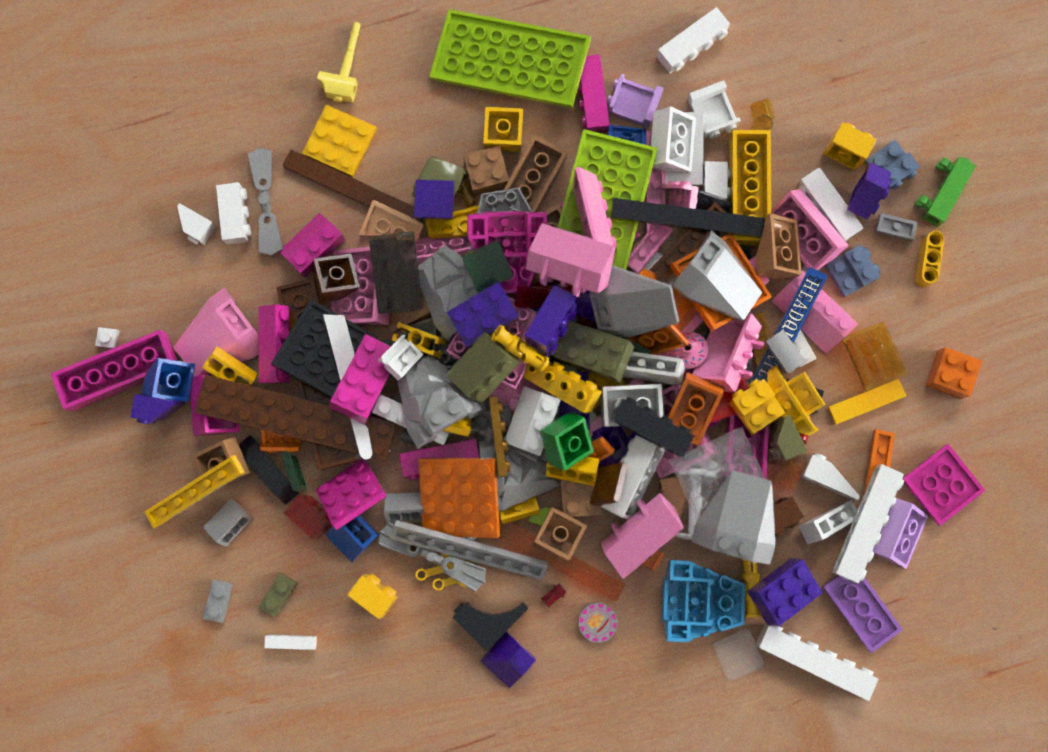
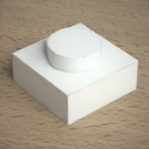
(107, 338)

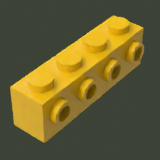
(565, 386)

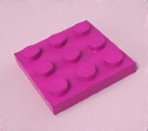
(943, 484)
(350, 493)

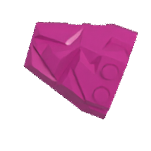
(515, 234)

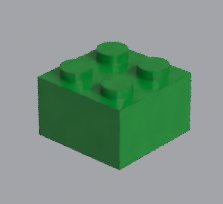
(566, 441)

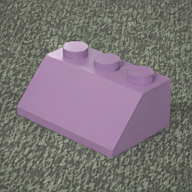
(900, 533)

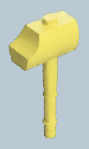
(341, 86)

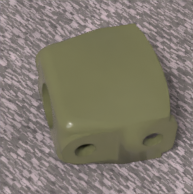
(442, 170)

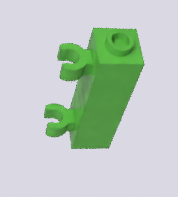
(948, 192)

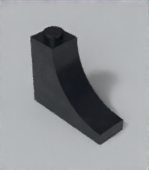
(485, 626)

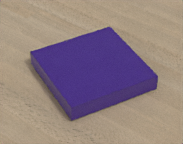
(434, 199)

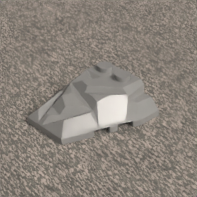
(445, 286)
(432, 400)
(524, 480)

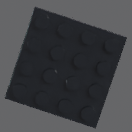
(309, 353)

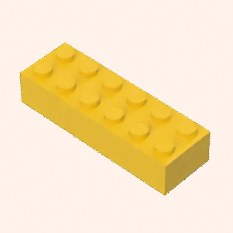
(750, 176)

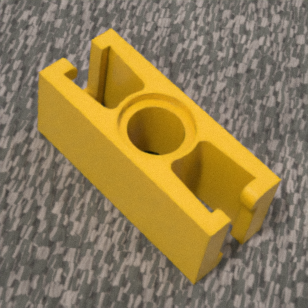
(426, 340)
(228, 362)
(582, 472)

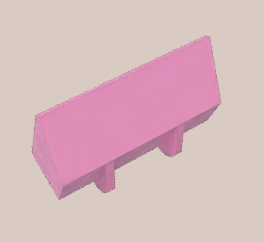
(570, 259)
(729, 352)
(641, 534)

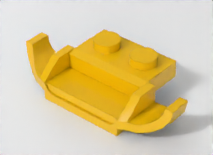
(796, 398)

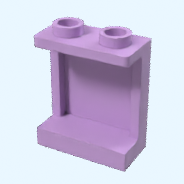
(634, 101)

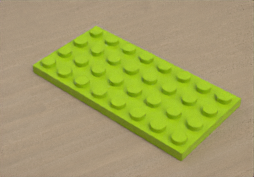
(510, 58)
(624, 173)

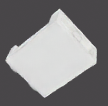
(717, 109)

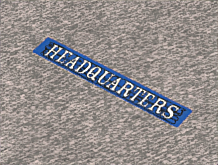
(794, 316)

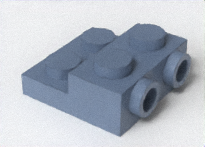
(896, 161)
(853, 270)

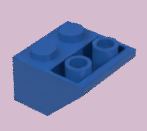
(353, 537)

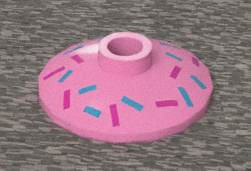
(697, 353)

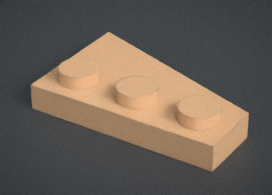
(386, 220)

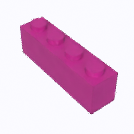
(593, 96)
(273, 332)
(461, 449)

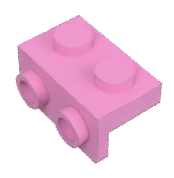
(681, 194)

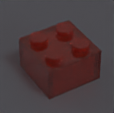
(309, 516)

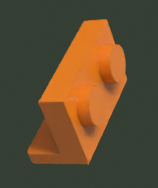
(275, 442)

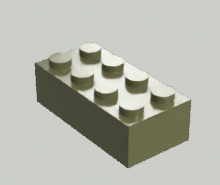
(593, 351)

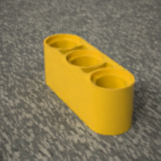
(935, 252)

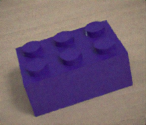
(482, 314)
(551, 321)
(785, 592)

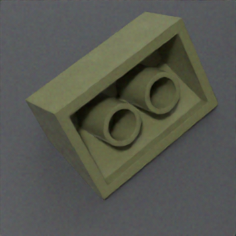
(482, 368)
(784, 441)

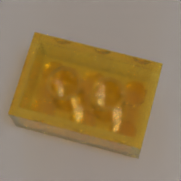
(874, 356)

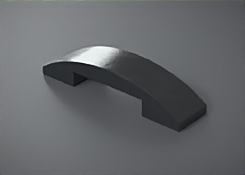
(267, 470)

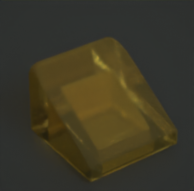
(763, 107)

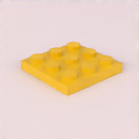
(339, 141)

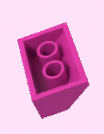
(315, 240)
(207, 425)

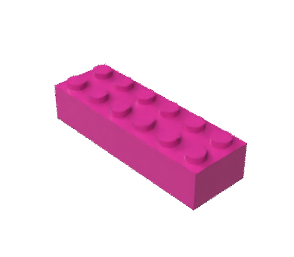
(110, 371)

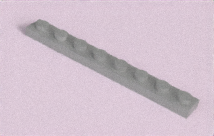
(469, 550)

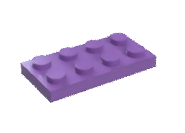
(863, 611)

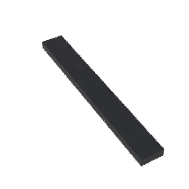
(687, 218)

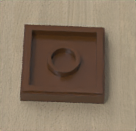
(609, 484)

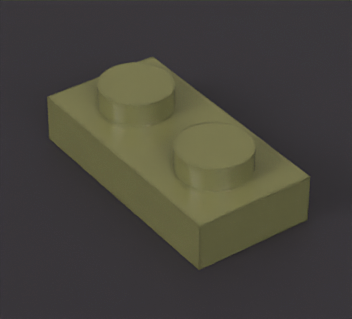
(278, 594)

